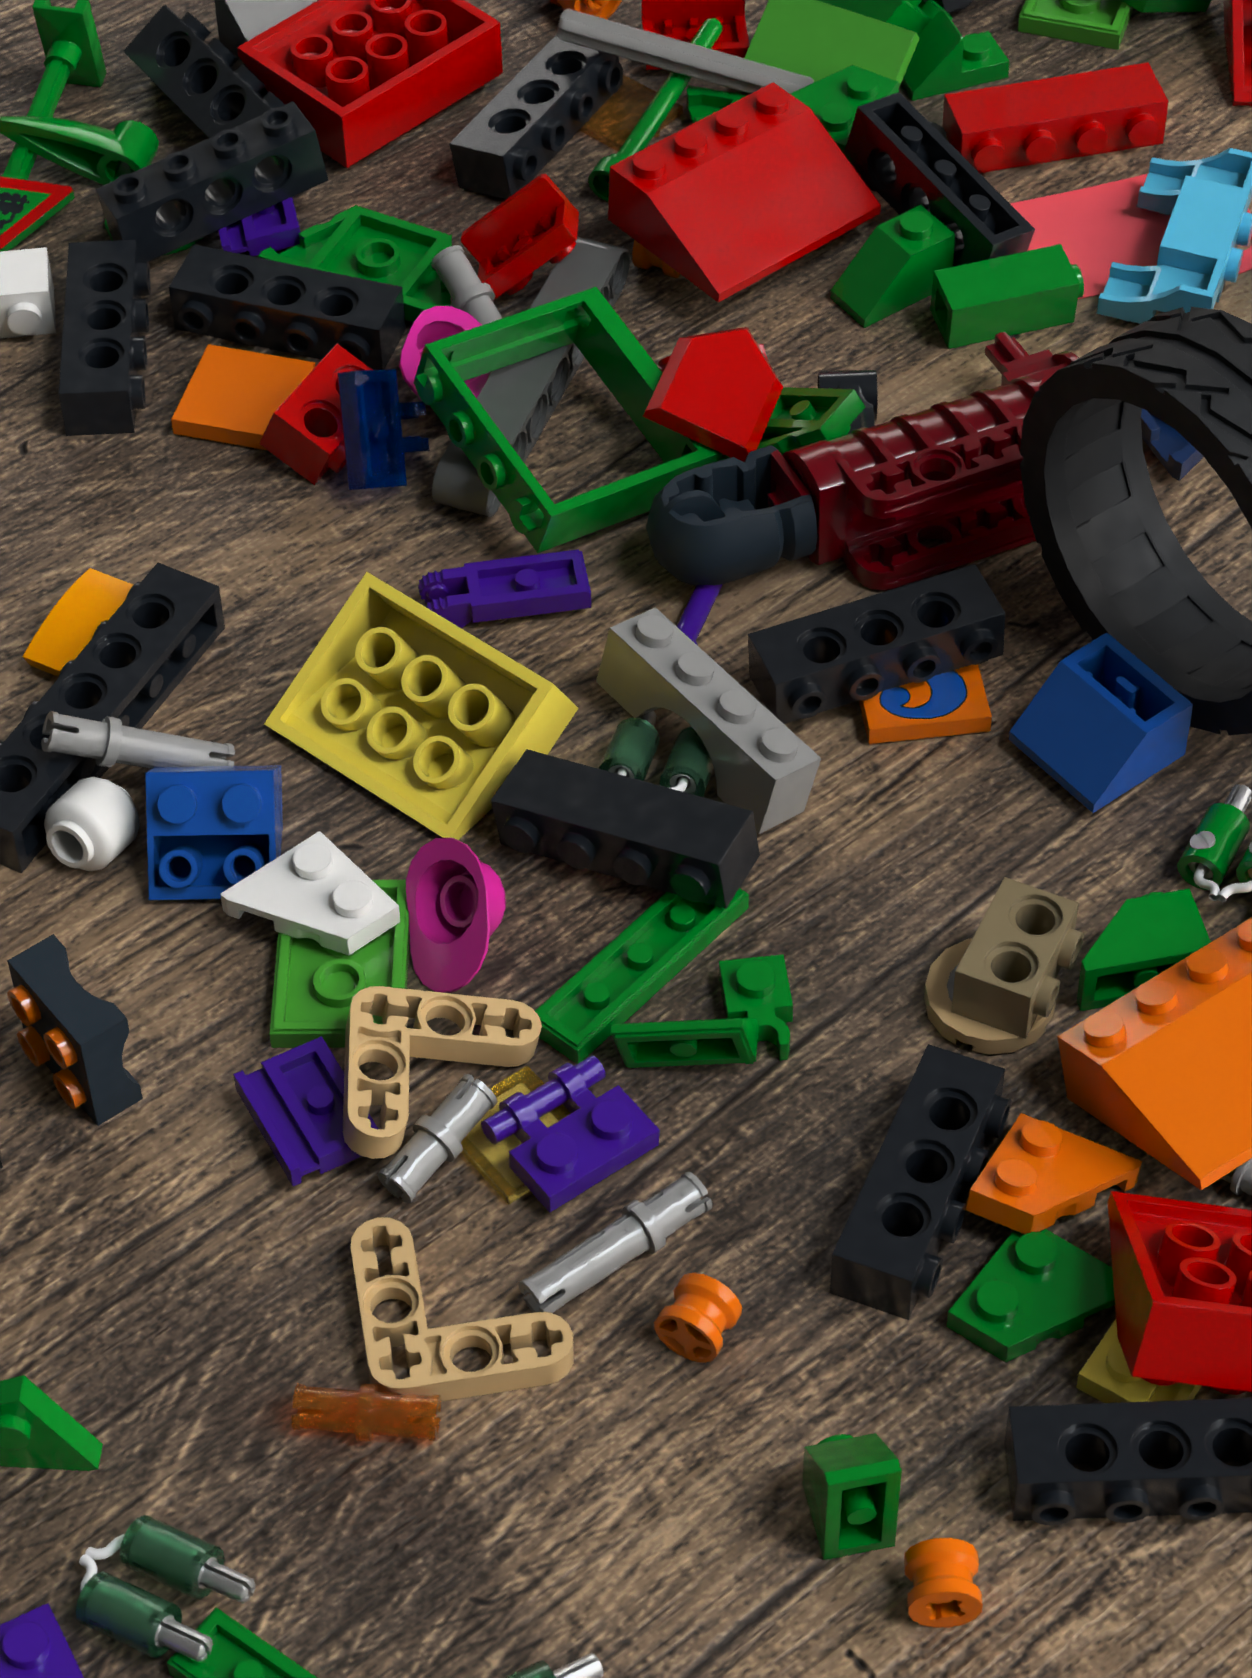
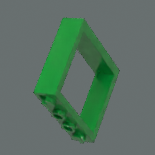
(619, 362)

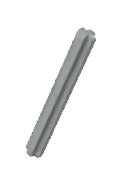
(674, 54)

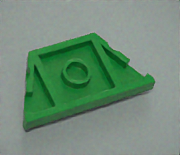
(375, 249)

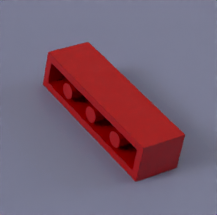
(1057, 117)

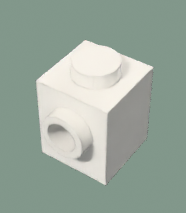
(26, 293)

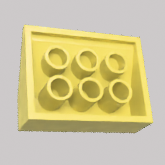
(418, 709)

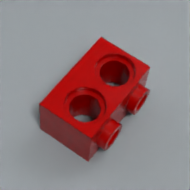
(313, 410)

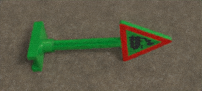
(70, 57)

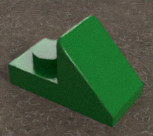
(952, 62)

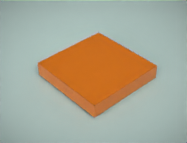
(236, 395)

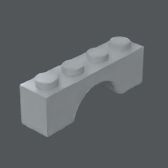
(752, 752)

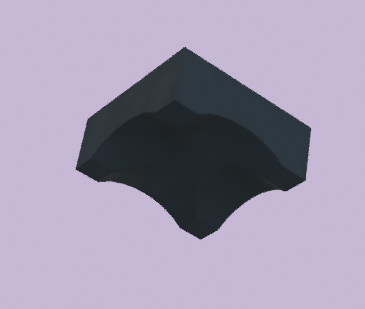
(71, 1032)

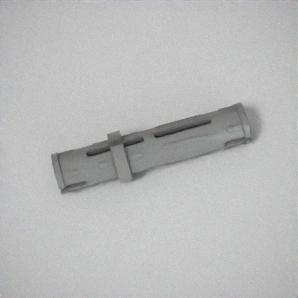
(113, 743)
(638, 1230)

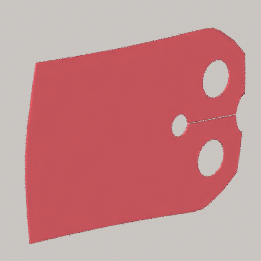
(1101, 228)

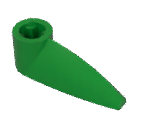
(83, 147)

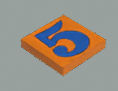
(933, 708)

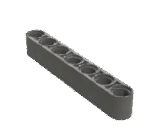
(527, 392)

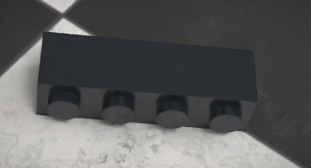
(626, 828)

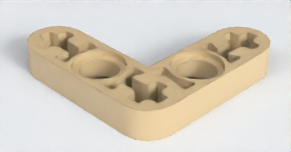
(395, 1044)
(432, 1350)

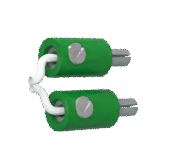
(1216, 845)

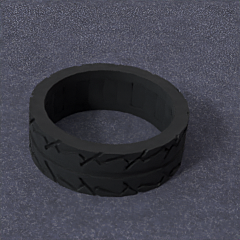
(1102, 518)

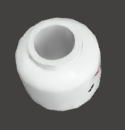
(91, 824)

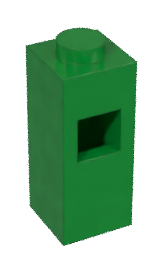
(1005, 295)

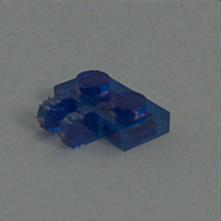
(374, 429)

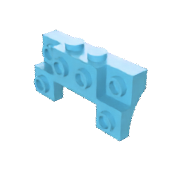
(1200, 243)

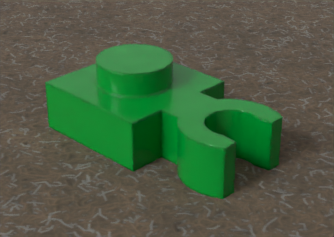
(760, 991)

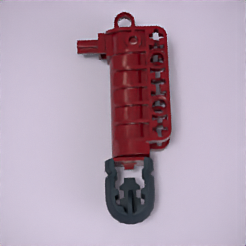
(866, 492)

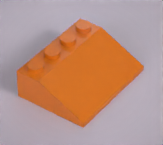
(1175, 1062)

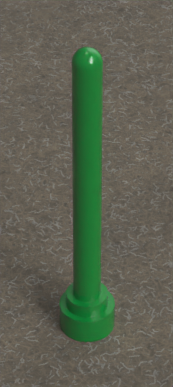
(653, 115)

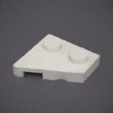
(315, 896)

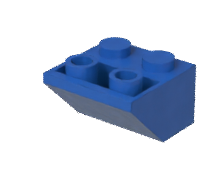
(1103, 723)
(210, 827)

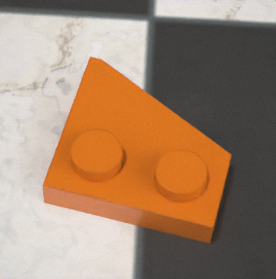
(1045, 1176)

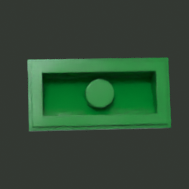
(687, 1042)

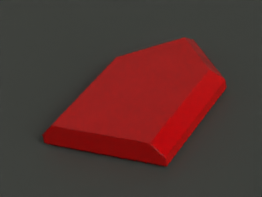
(717, 391)

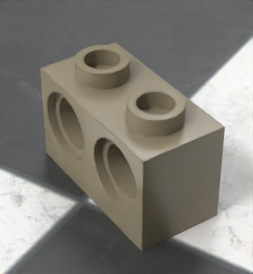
(1016, 958)

